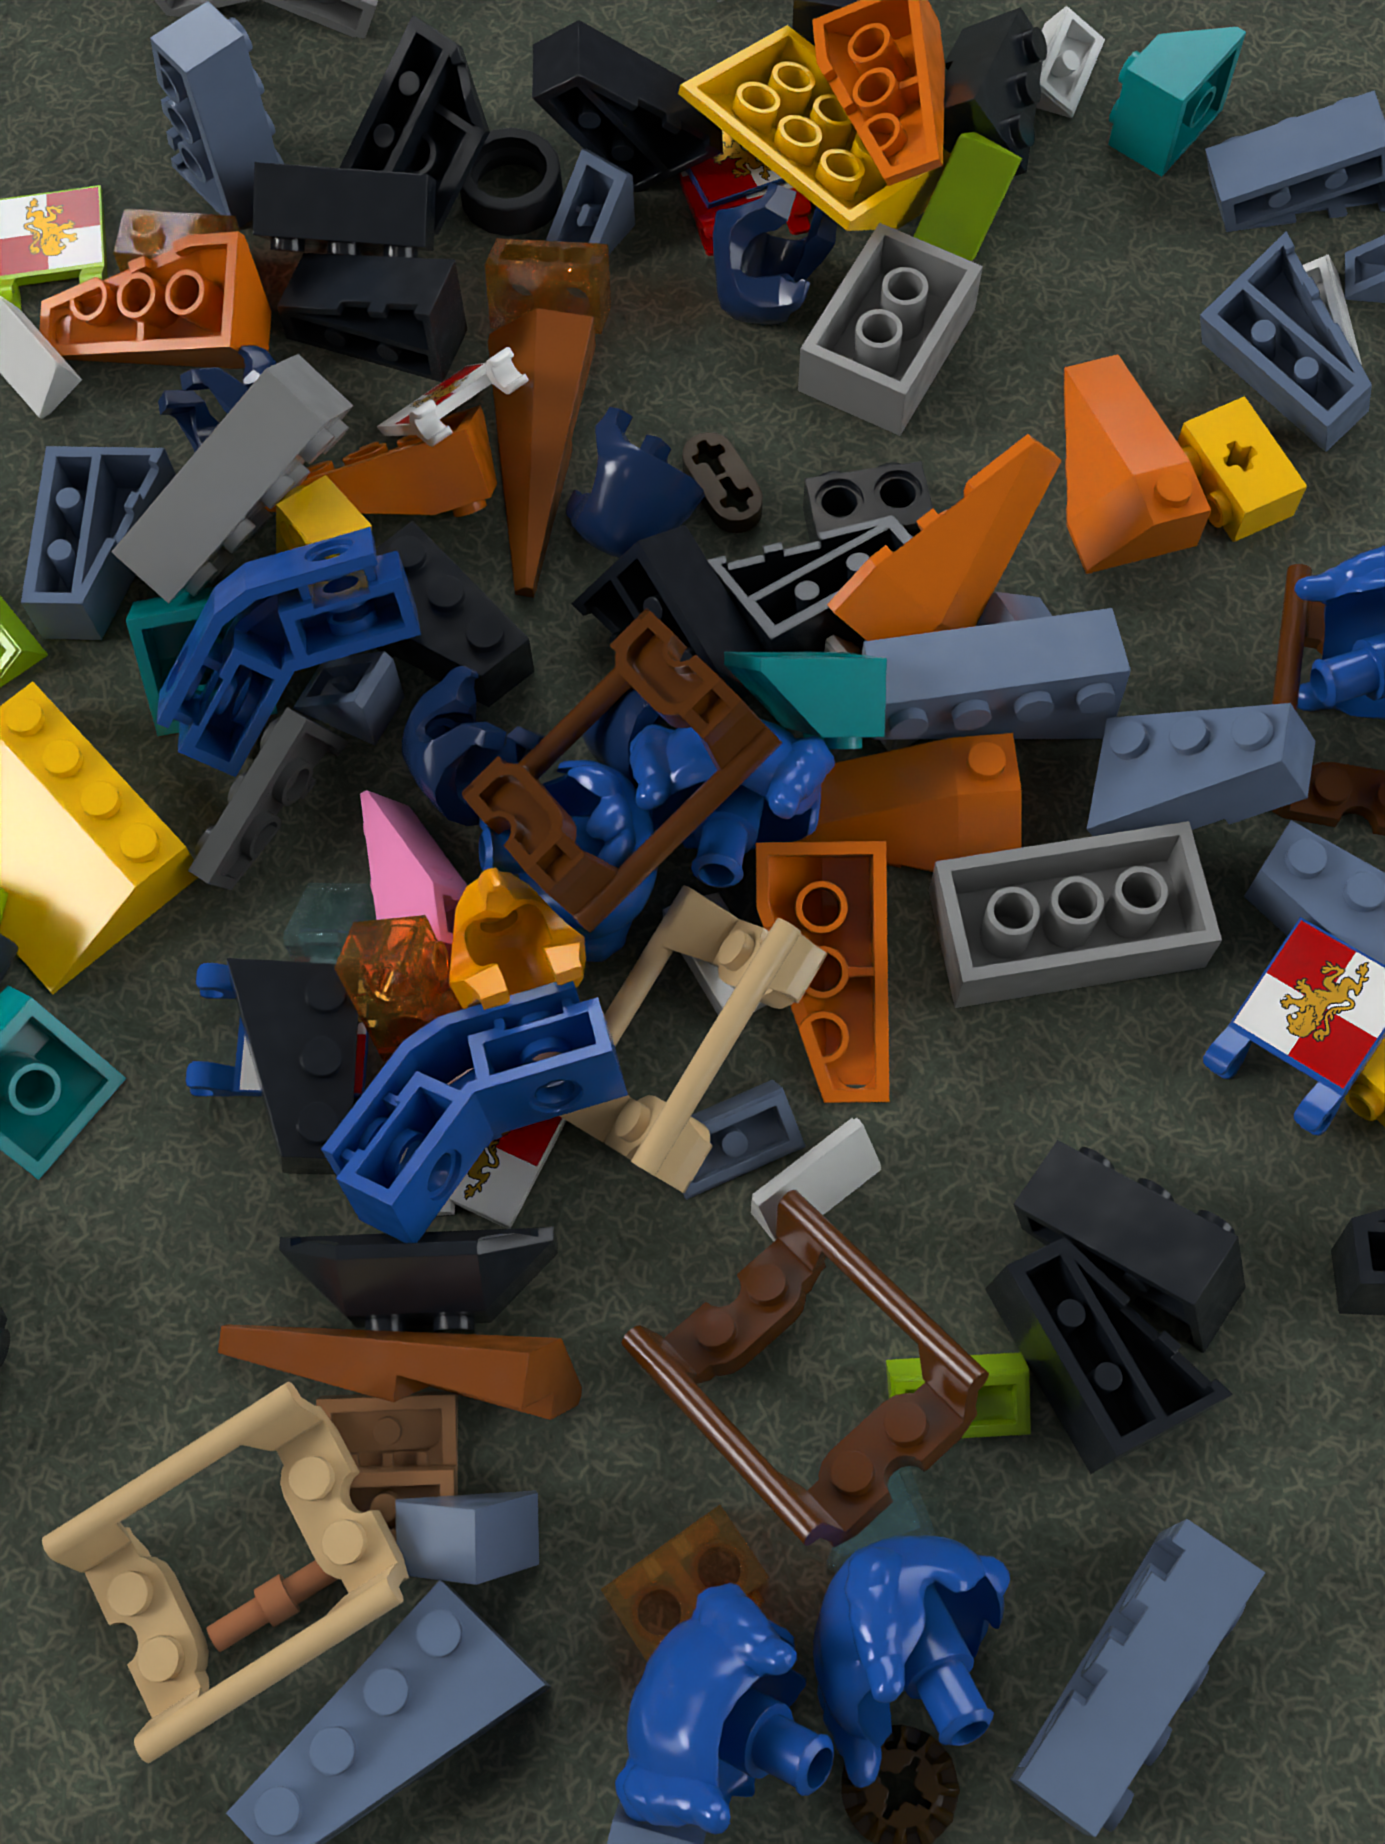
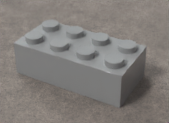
(232, 477)
(1073, 914)

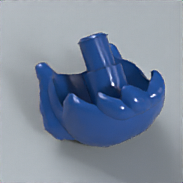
(1353, 655)
(770, 806)
(606, 827)
(911, 1621)
(717, 1717)

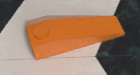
(889, 79)
(166, 310)
(1124, 471)
(419, 477)
(958, 556)
(927, 800)
(840, 905)

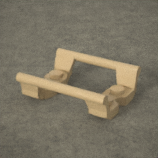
(759, 967)
(149, 1597)

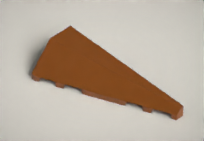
(538, 427)
(502, 1370)

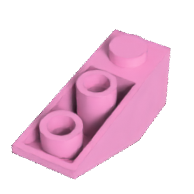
(409, 867)

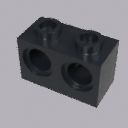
(866, 497)

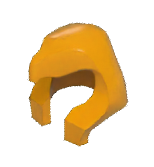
(509, 942)

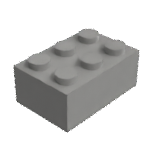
(889, 328)

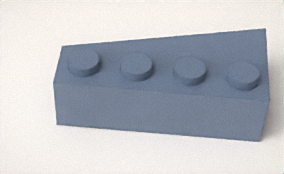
(214, 108)
(1137, 1677)

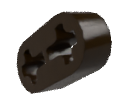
(732, 476)

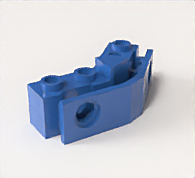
(287, 617)
(455, 1122)

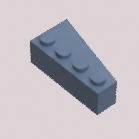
(1008, 677)
(1324, 886)
(395, 1719)

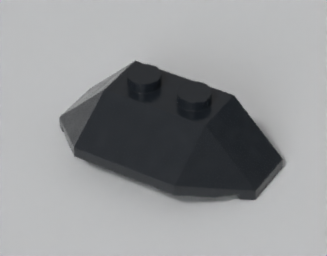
(423, 117)
(438, 1282)

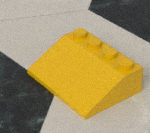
(791, 121)
(75, 844)

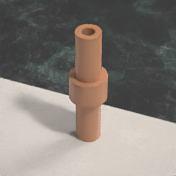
(273, 1603)

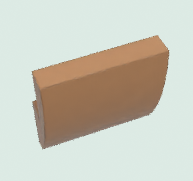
(398, 1447)

